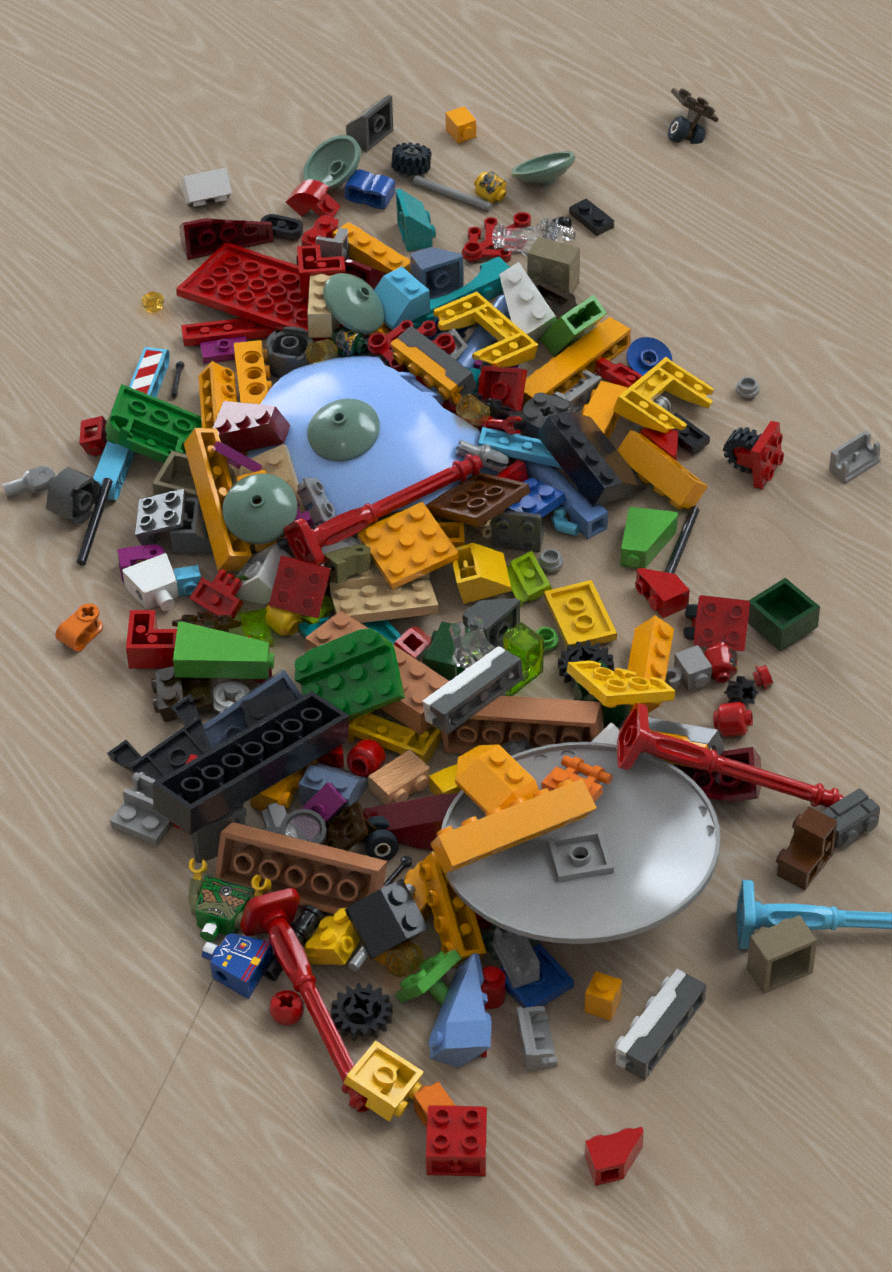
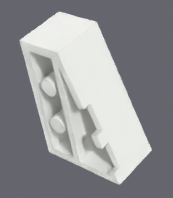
(525, 303)

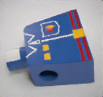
(238, 962)

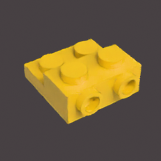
(332, 940)
(385, 1081)

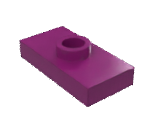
(219, 349)
(235, 458)
(326, 802)

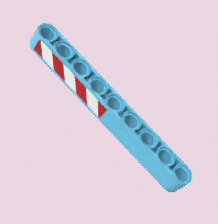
(146, 379)

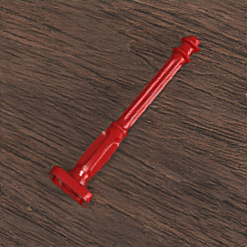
(308, 542)
(637, 738)
(274, 915)

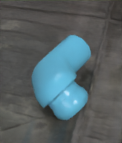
(561, 523)

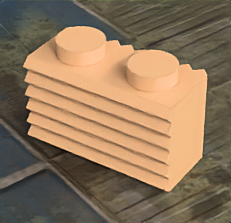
(399, 778)

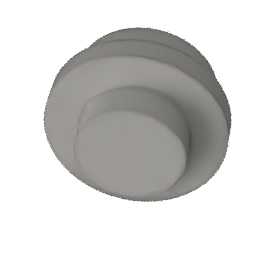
(747, 387)
(550, 560)

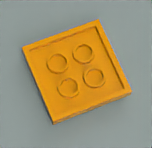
(408, 545)

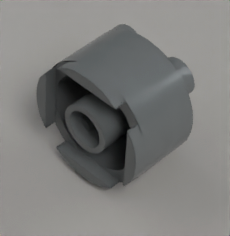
(287, 350)
(539, 409)
(72, 495)

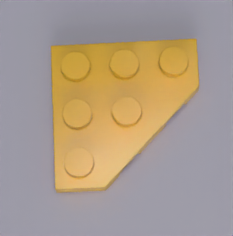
(619, 686)

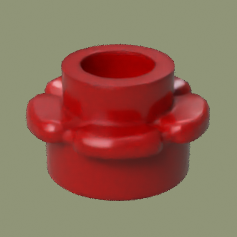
(762, 676)

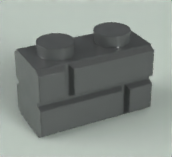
(854, 815)

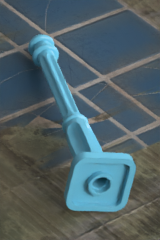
(753, 915)

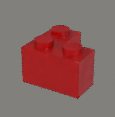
(312, 264)
(146, 644)

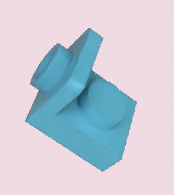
(187, 579)

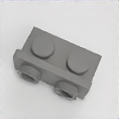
(140, 819)

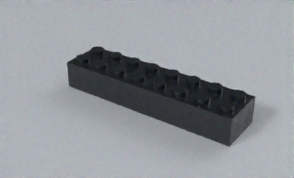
(250, 762)

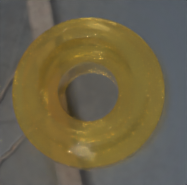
(152, 301)

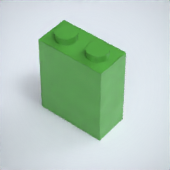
(573, 325)

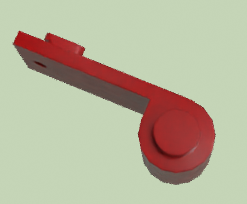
(495, 987)

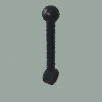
(179, 365)
(406, 862)

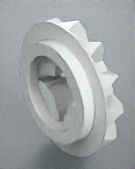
(230, 690)

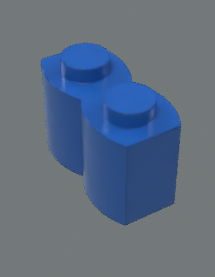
(370, 189)

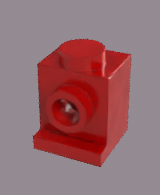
(93, 440)

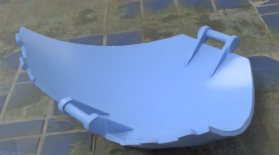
(413, 439)

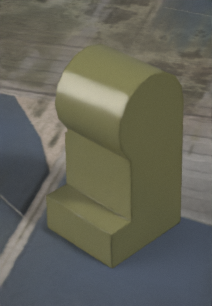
(348, 562)

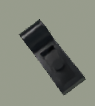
(502, 411)

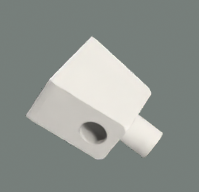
(152, 583)

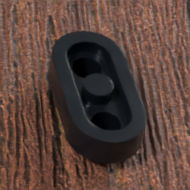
(284, 226)

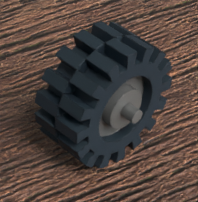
(411, 158)

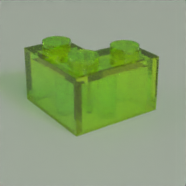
(529, 648)

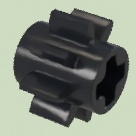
(741, 690)

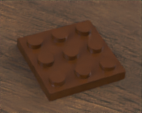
(478, 499)

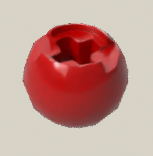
(286, 1007)

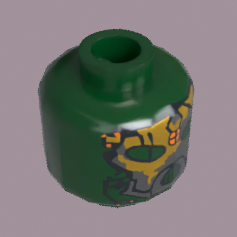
(348, 342)

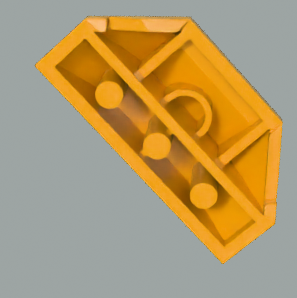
(493, 777)

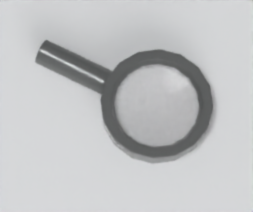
(303, 825)

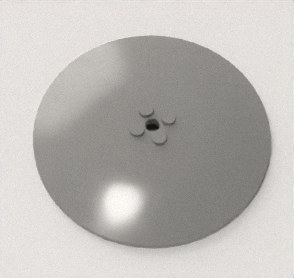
(643, 851)

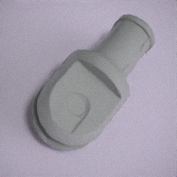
(490, 458)
(32, 481)

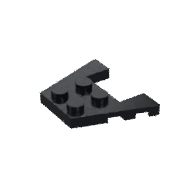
(171, 752)

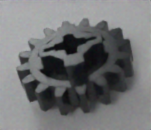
(583, 653)
(362, 1012)

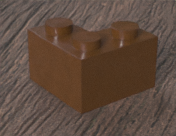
(808, 849)

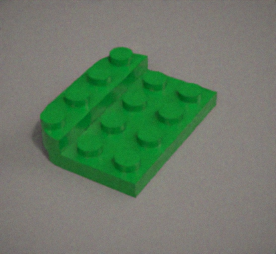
(149, 424)
(352, 672)

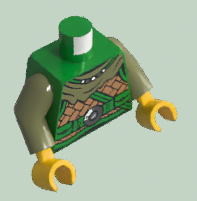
(220, 903)

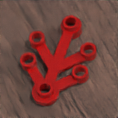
(475, 251)
(380, 343)

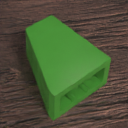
(646, 535)

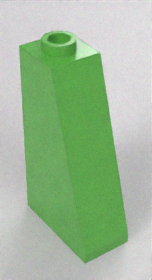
(219, 654)

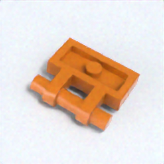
(574, 768)

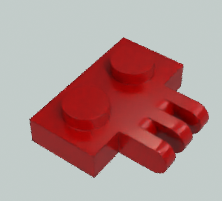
(219, 595)

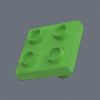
(428, 978)

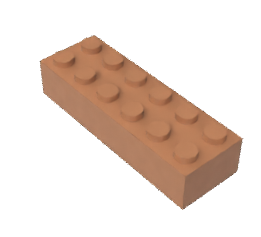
(416, 678)
(536, 719)
(319, 873)

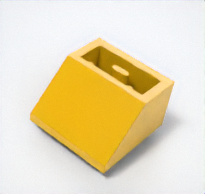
(480, 572)

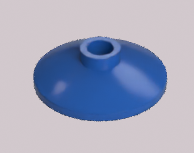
(646, 349)

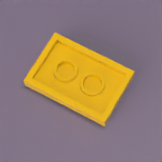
(580, 614)

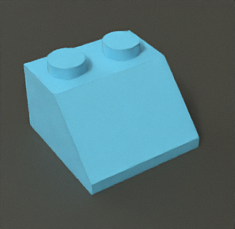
(402, 297)

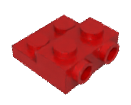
(503, 384)

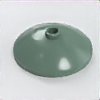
(333, 161)
(544, 168)
(353, 303)
(344, 438)
(261, 521)

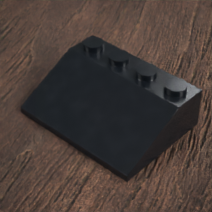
(589, 458)

